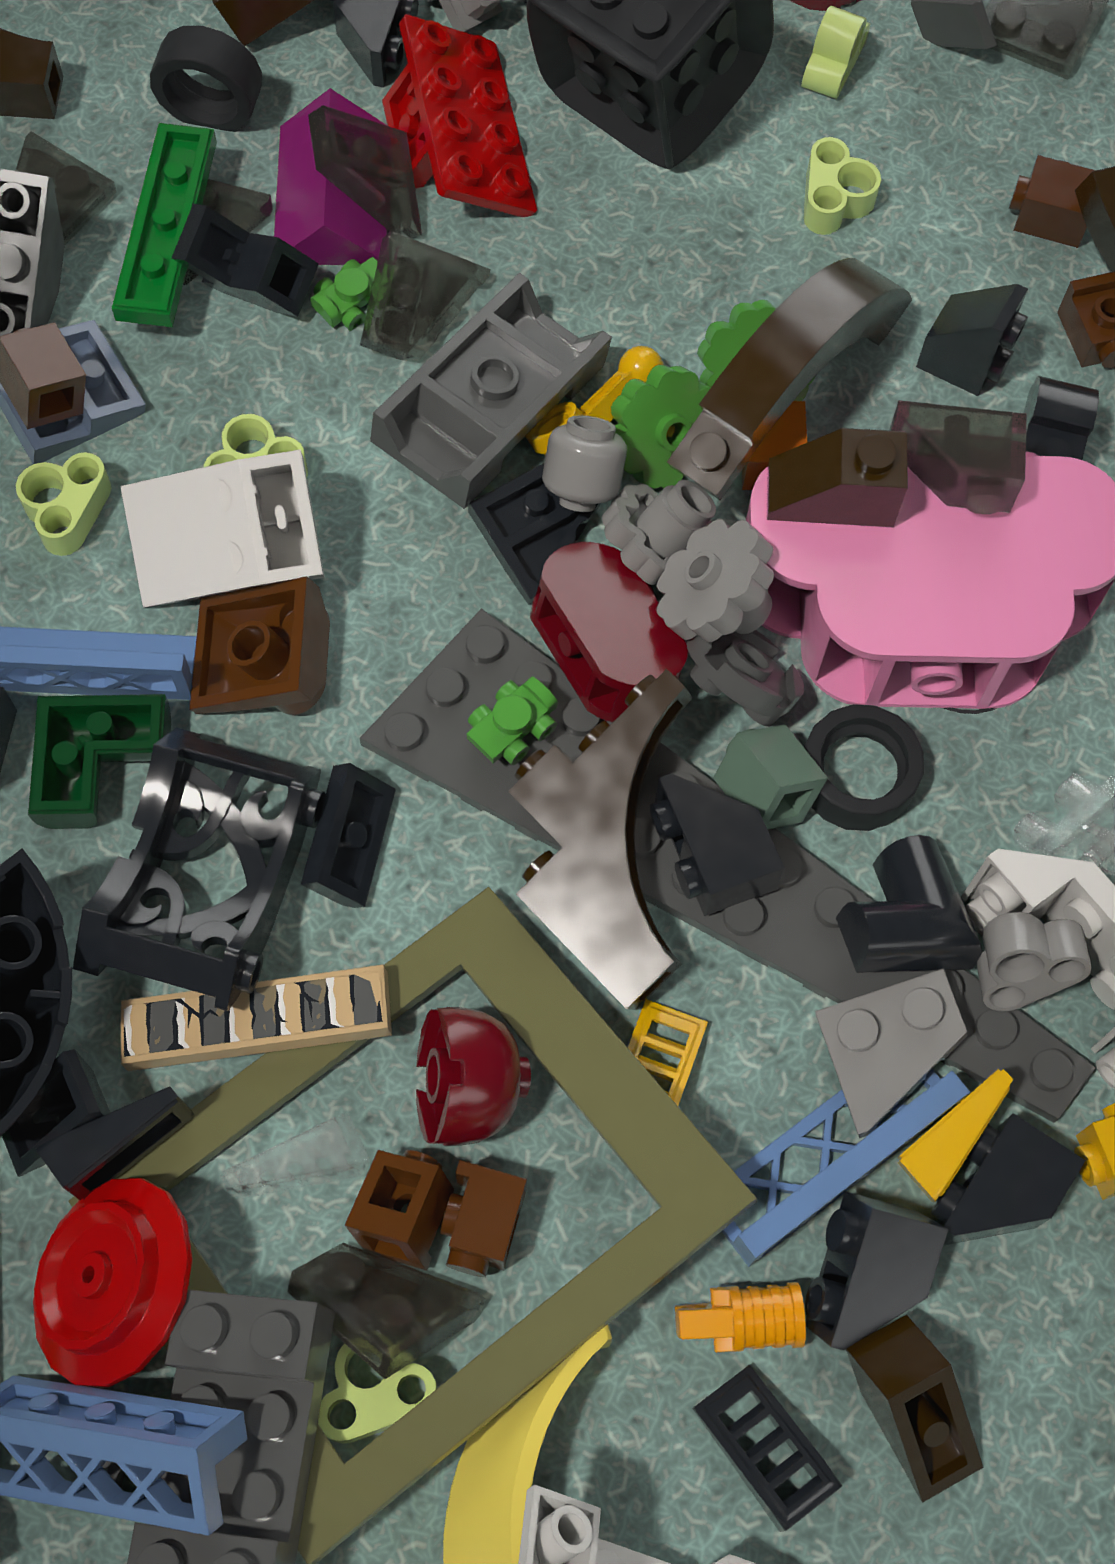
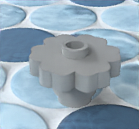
(655, 525)
(717, 582)

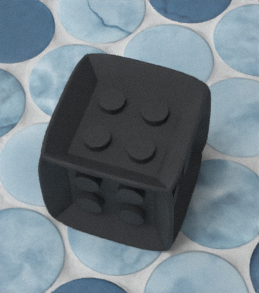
(651, 68)

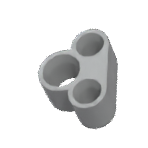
(1030, 959)

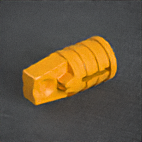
(746, 1318)

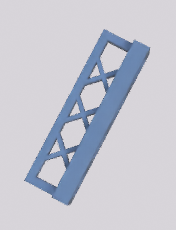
(96, 662)
(841, 1174)
(130, 1429)

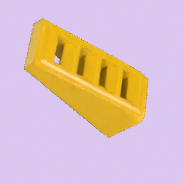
(679, 1021)
(945, 1146)

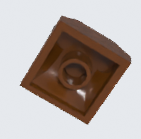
(261, 649)

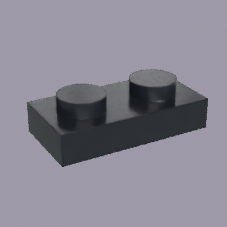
(348, 836)

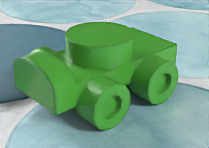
(345, 296)
(513, 716)

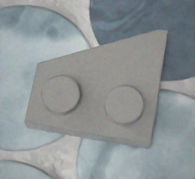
(890, 1042)

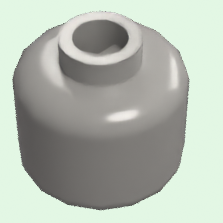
(584, 462)

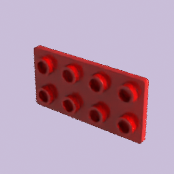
(459, 118)

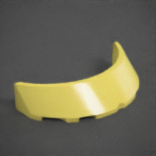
(499, 1467)

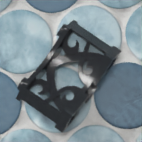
(128, 936)

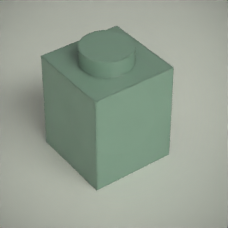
(771, 774)

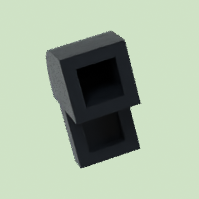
(245, 263)
(1059, 417)

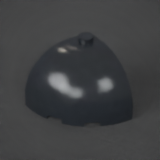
(32, 984)

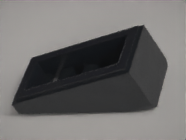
(113, 1142)
(823, 1482)

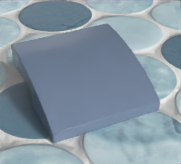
(108, 398)

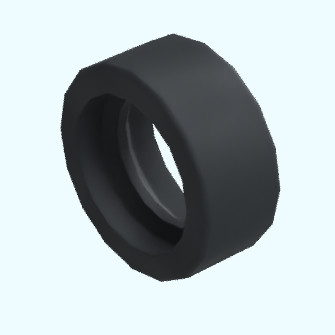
(213, 54)
(896, 737)

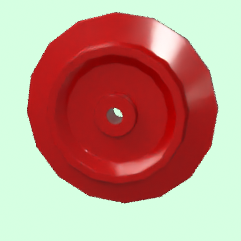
(112, 1282)

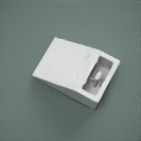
(222, 528)

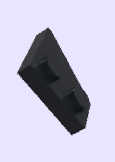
(526, 526)

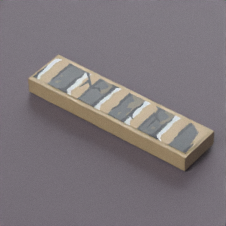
(270, 1019)

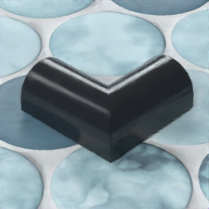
(921, 921)

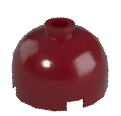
(469, 1076)

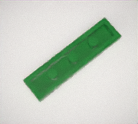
(173, 182)

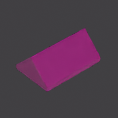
(310, 208)

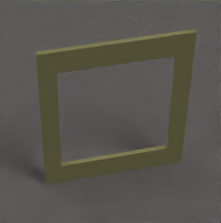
(613, 1092)

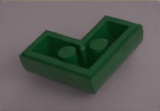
(75, 738)

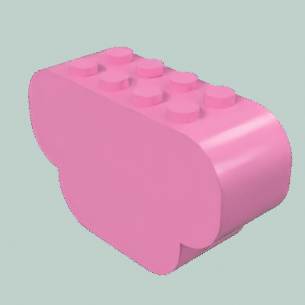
(949, 598)

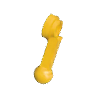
(634, 364)

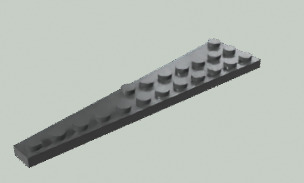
(783, 929)

